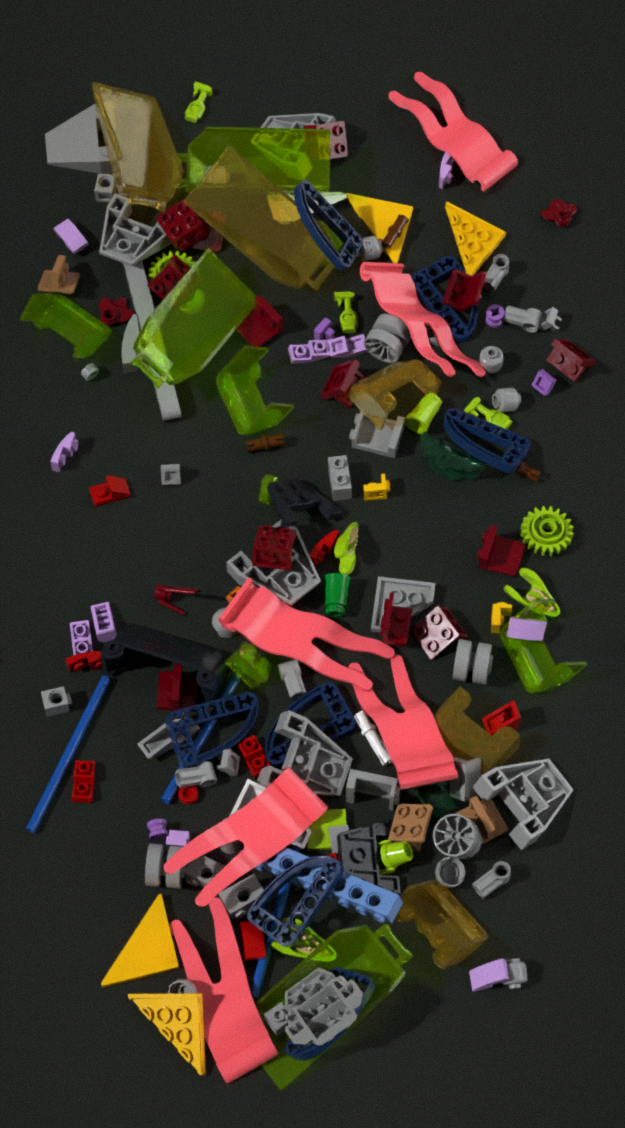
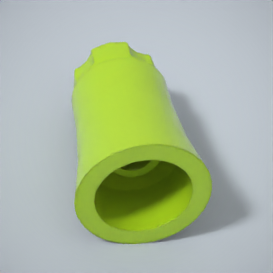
(423, 414)

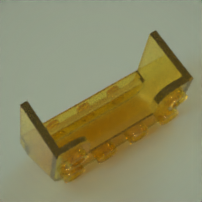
(373, 392)
(468, 739)
(441, 921)

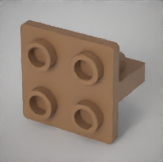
(59, 278)
(486, 817)
(411, 824)

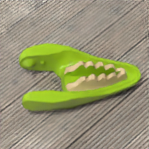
(345, 549)
(537, 591)
(306, 944)

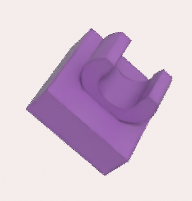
(324, 330)
(543, 382)

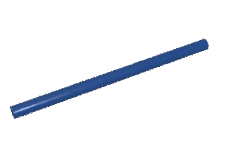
(201, 737)
(68, 754)
(277, 911)

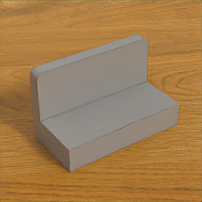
(468, 775)

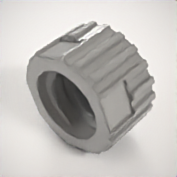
(90, 372)

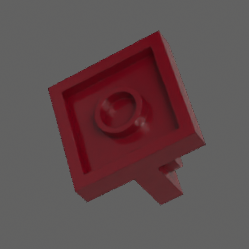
(569, 358)
(340, 381)
(177, 689)

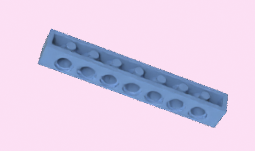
(385, 911)

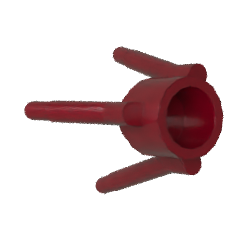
(165, 593)

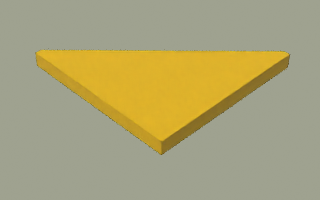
(379, 216)
(473, 236)
(147, 951)
(178, 1020)

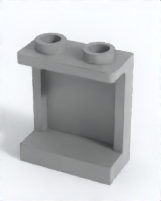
(371, 439)
(372, 785)

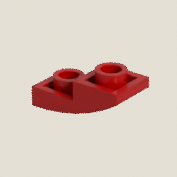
(324, 546)
(79, 661)
(253, 755)
(83, 781)
(252, 941)

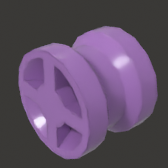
(496, 320)
(157, 829)

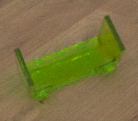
(68, 320)
(242, 396)
(533, 658)

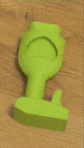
(196, 108)
(348, 317)
(492, 416)

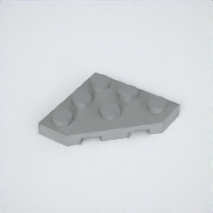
(407, 594)

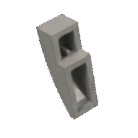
(130, 336)
(160, 741)

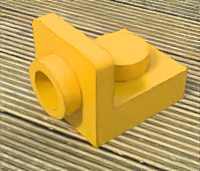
(377, 491)
(498, 612)

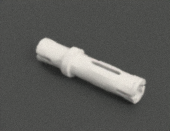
(369, 730)

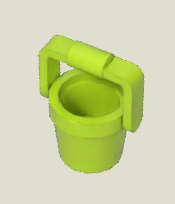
(394, 854)

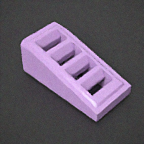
(105, 633)

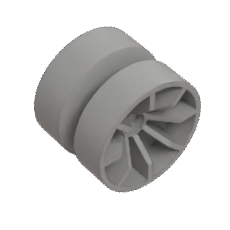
(387, 338)
(477, 663)
(457, 836)
(154, 867)

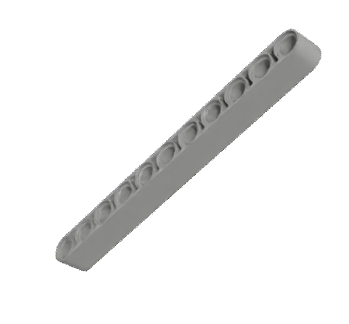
(144, 307)

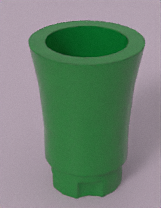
(336, 593)

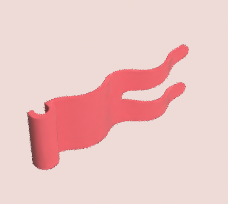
(462, 139)
(399, 298)
(289, 633)
(409, 736)
(261, 825)
(229, 1012)

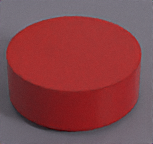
(188, 795)

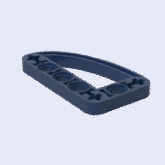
(305, 196)
(427, 283)
(515, 443)
(299, 704)
(201, 710)
(301, 909)
(310, 1050)

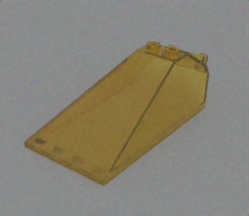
(138, 146)
(259, 221)

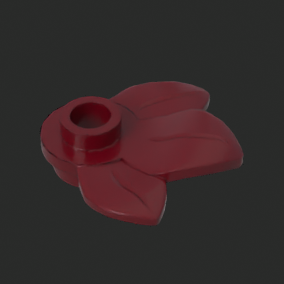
(559, 212)
(116, 310)

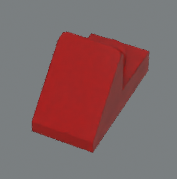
(112, 490)
(504, 716)

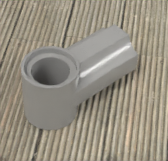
(496, 273)
(528, 319)
(291, 675)
(200, 775)
(491, 881)

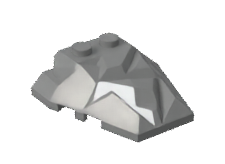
(320, 1007)

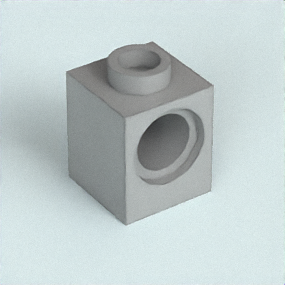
(104, 188)
(54, 709)
(276, 1019)

